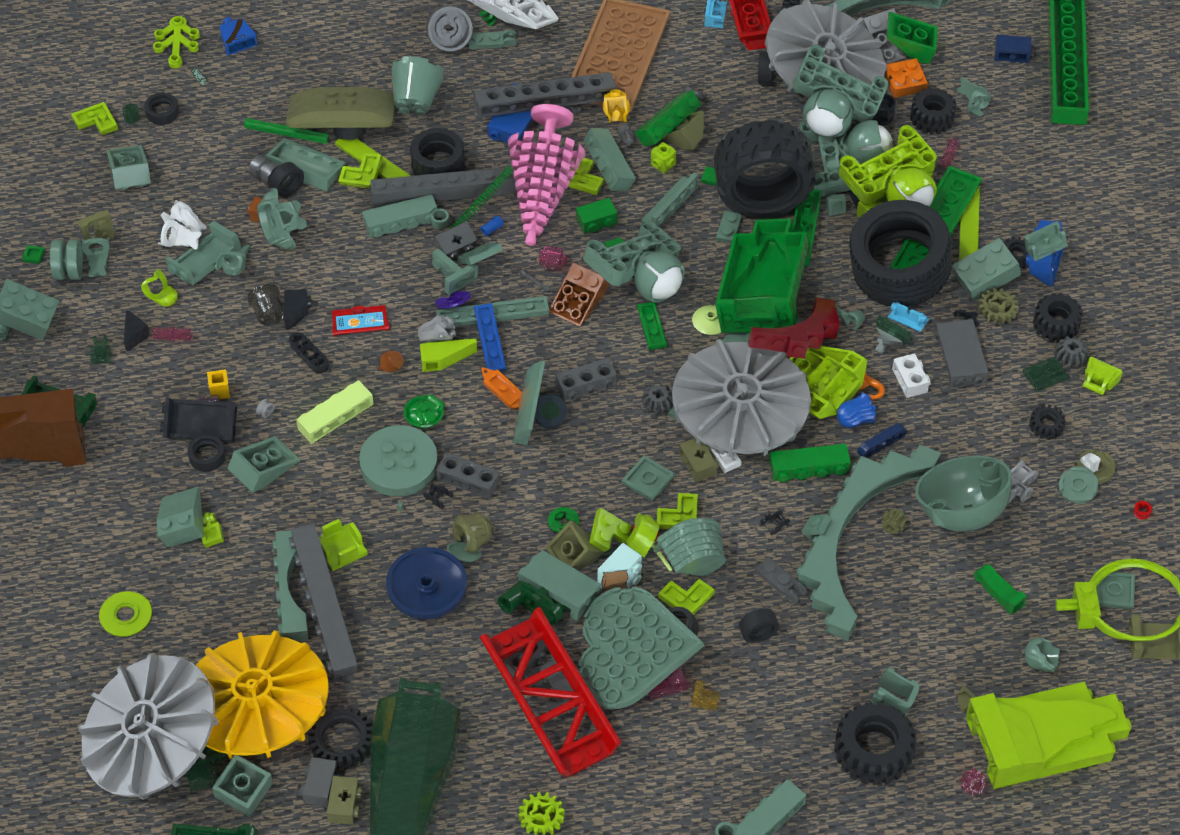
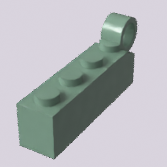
(404, 215)
(770, 813)

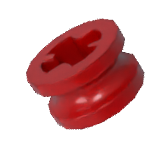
(1141, 505)

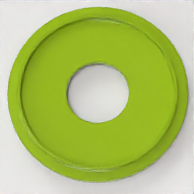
(119, 628)

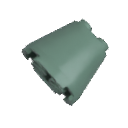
(415, 84)

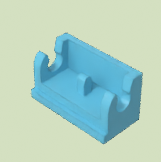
(715, 13)

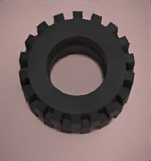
(933, 120)
(1059, 306)

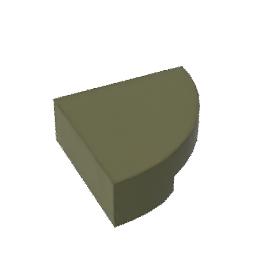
(964, 698)

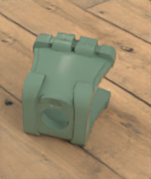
(895, 683)

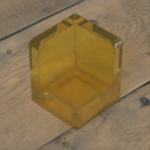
(704, 698)

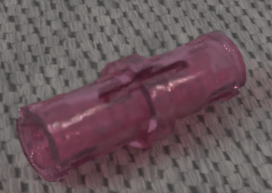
(172, 333)

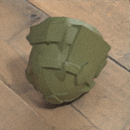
(476, 530)

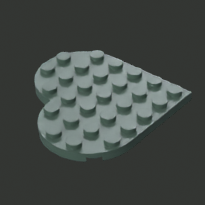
(631, 646)

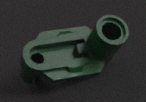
(531, 598)

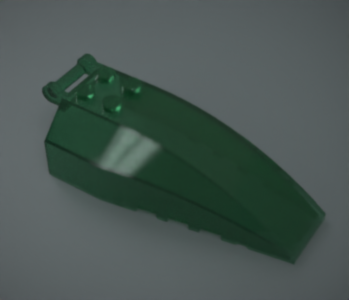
(410, 758)

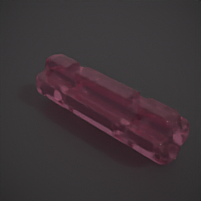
(949, 152)

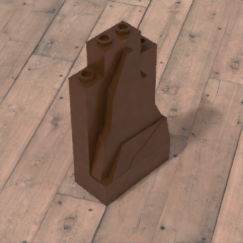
(42, 428)

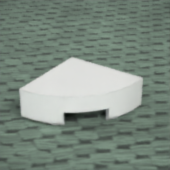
(1090, 461)

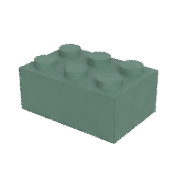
(986, 269)
(26, 309)

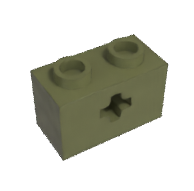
(698, 460)
(341, 789)

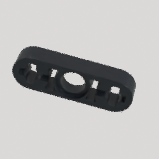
(306, 346)

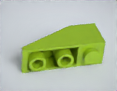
(443, 354)

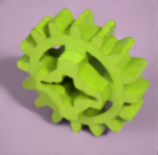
(540, 817)

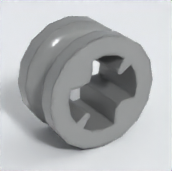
(265, 408)

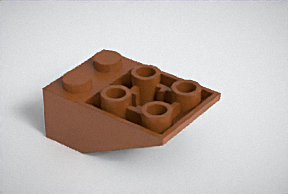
(578, 294)

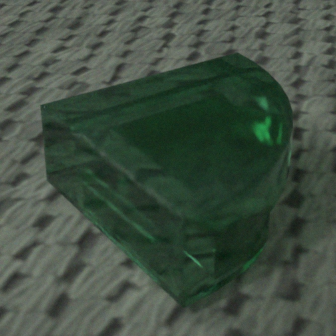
(196, 73)

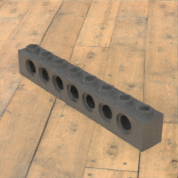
(555, 92)

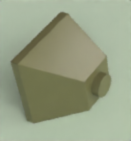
(688, 132)
(573, 547)

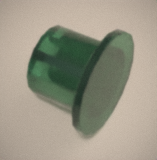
(131, 113)

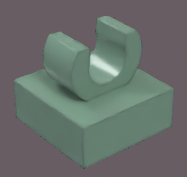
(836, 204)

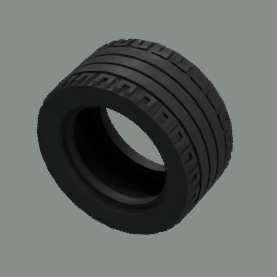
(901, 221)

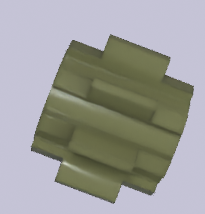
(893, 521)

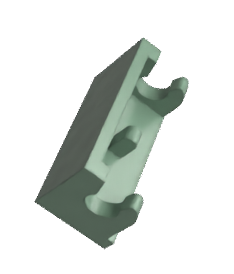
(1045, 241)

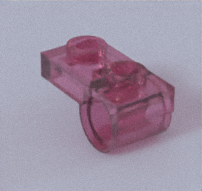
(672, 684)

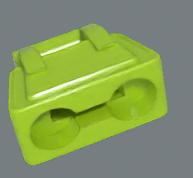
(1101, 374)

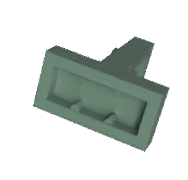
(455, 276)

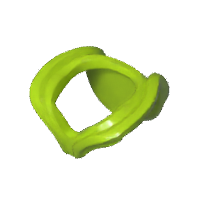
(168, 294)

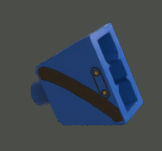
(236, 35)

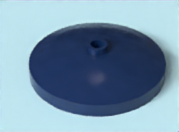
(426, 583)

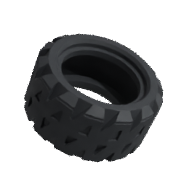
(760, 144)

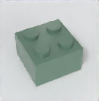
(242, 785)

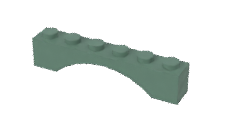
(293, 618)

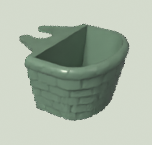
(693, 546)

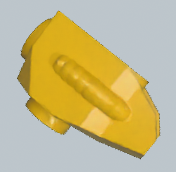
(616, 106)

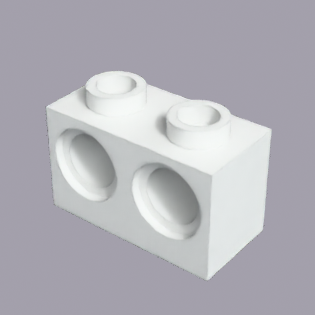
(911, 375)

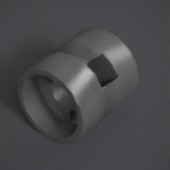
(262, 168)

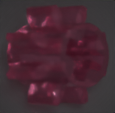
(968, 784)

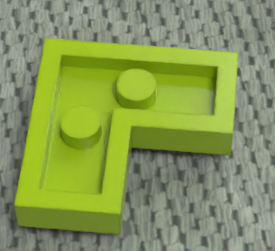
(95, 115)
(361, 176)
(584, 181)
(685, 510)
(607, 527)
(691, 599)

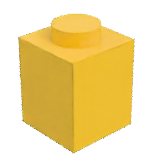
(218, 384)

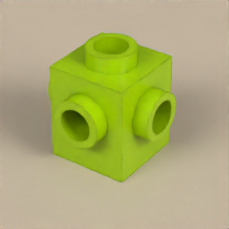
(663, 157)

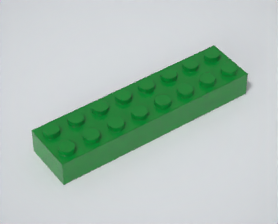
(806, 219)

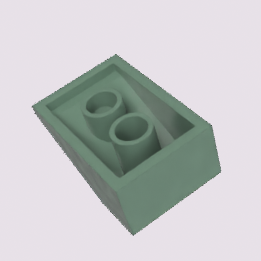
(128, 167)
(262, 463)
(180, 518)

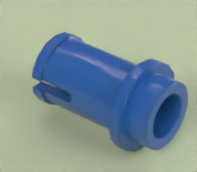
(492, 225)

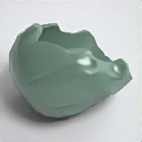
(1042, 655)

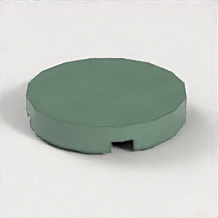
(1078, 485)

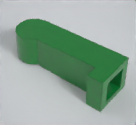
(1000, 589)

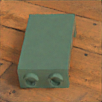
(198, 263)
(562, 582)

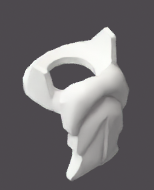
(184, 214)
(179, 235)

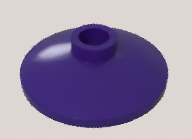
(455, 300)

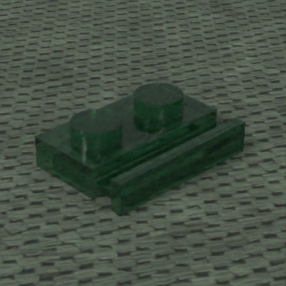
(1045, 374)

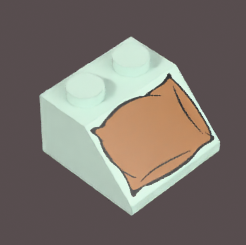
(620, 569)

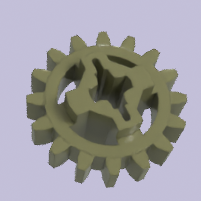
(998, 306)

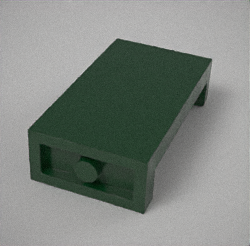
(84, 405)

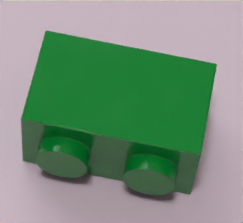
(596, 215)

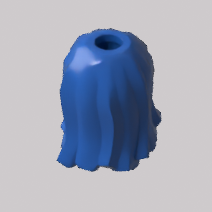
(856, 412)

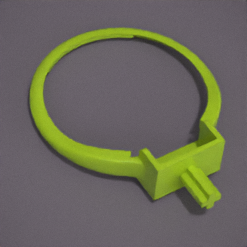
(1087, 606)

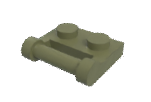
(101, 226)

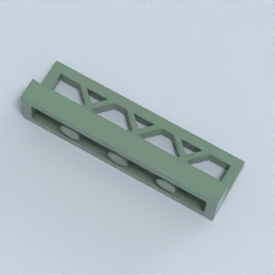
(672, 200)

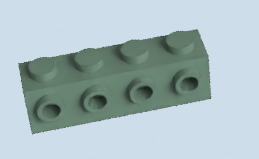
(609, 159)

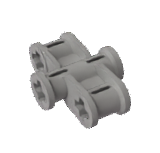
(1021, 478)

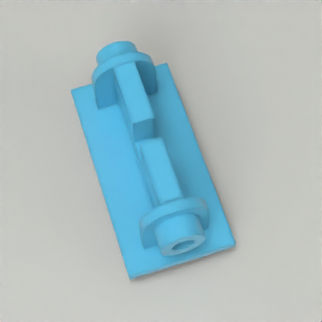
(908, 317)

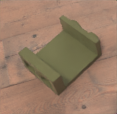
(1157, 649)

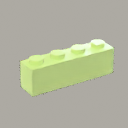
(334, 411)

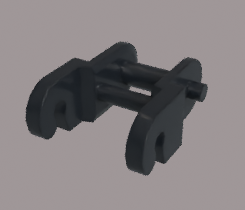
(966, 315)
(443, 490)
(778, 514)

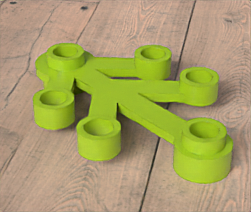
(176, 24)

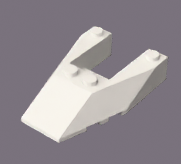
(524, 13)

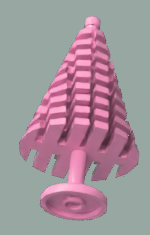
(543, 168)

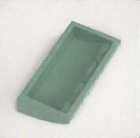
(318, 168)
(528, 403)

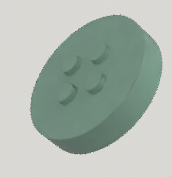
(398, 460)

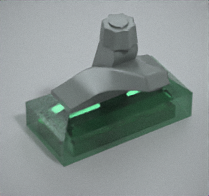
(890, 334)

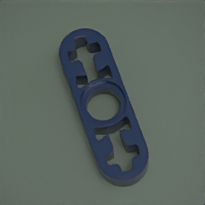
(883, 439)

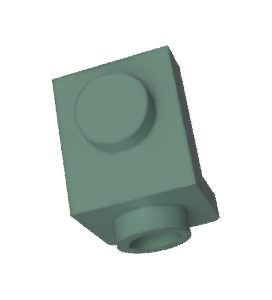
(816, 525)

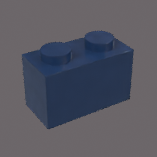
(1012, 48)

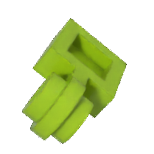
(212, 530)

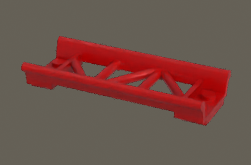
(573, 755)

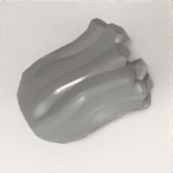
(437, 330)

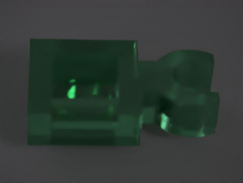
(100, 352)

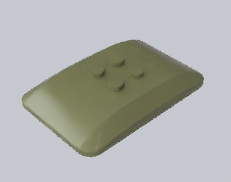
(340, 108)

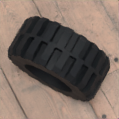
(866, 764)

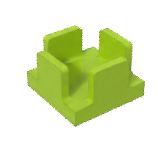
(341, 544)

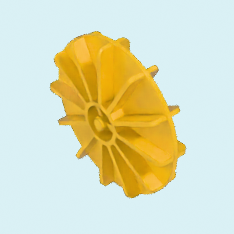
(264, 693)

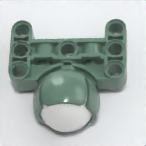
(835, 95)
(860, 142)
(648, 257)

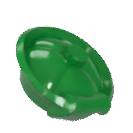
(424, 411)

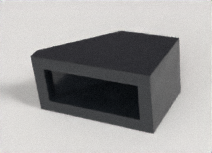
(295, 306)

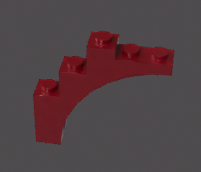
(798, 338)

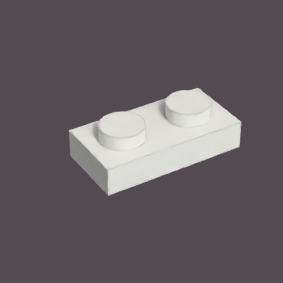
(726, 463)

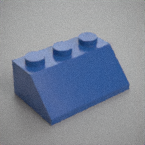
(1047, 267)

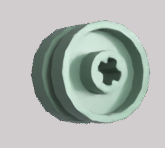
(66, 259)

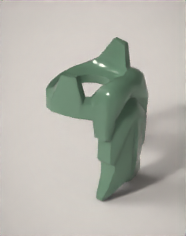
(976, 94)
(96, 256)
(235, 263)

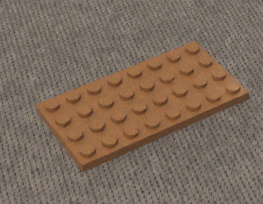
(623, 44)

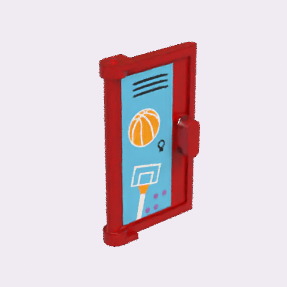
(347, 322)

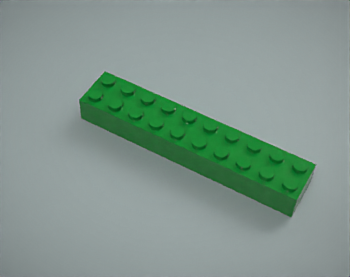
(1068, 62)

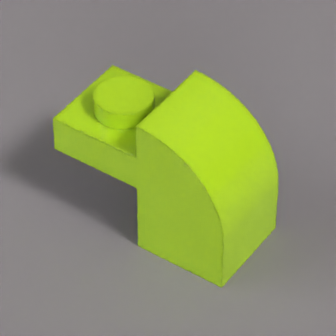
(643, 534)

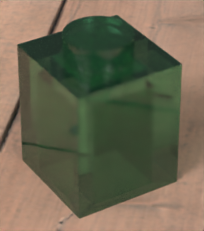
(201, 775)

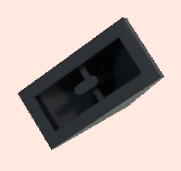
(134, 331)

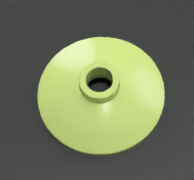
(704, 323)

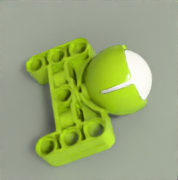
(897, 172)

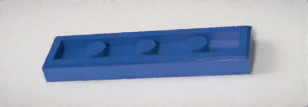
(489, 337)

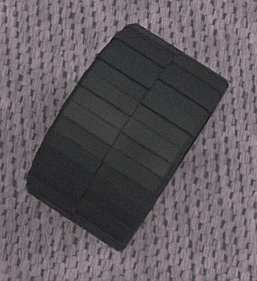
(432, 141)

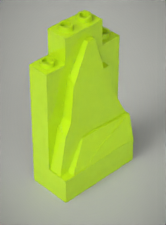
(1046, 732)

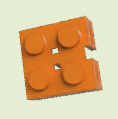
(906, 82)

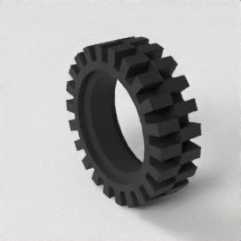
(334, 717)

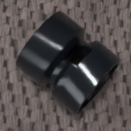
(886, 110)

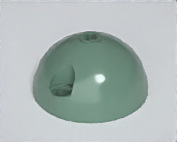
(959, 494)

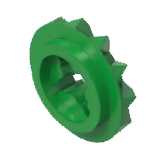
(558, 514)

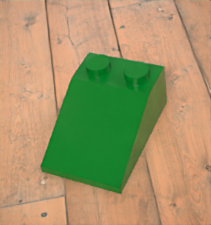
(912, 37)

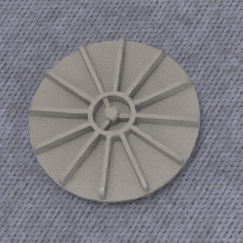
(844, 40)
(741, 398)
(148, 726)

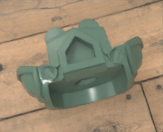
(279, 219)

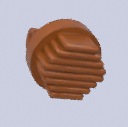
(391, 361)

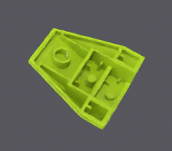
(832, 377)

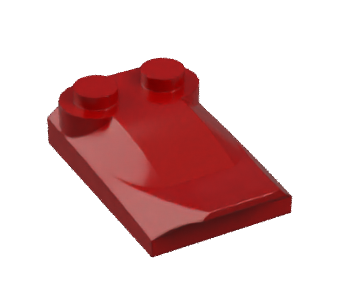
(750, 22)

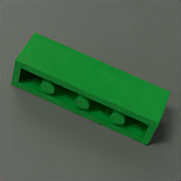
(668, 118)
(809, 462)

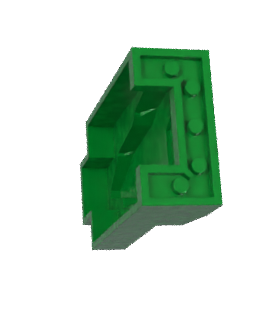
(762, 277)

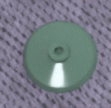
(458, 551)

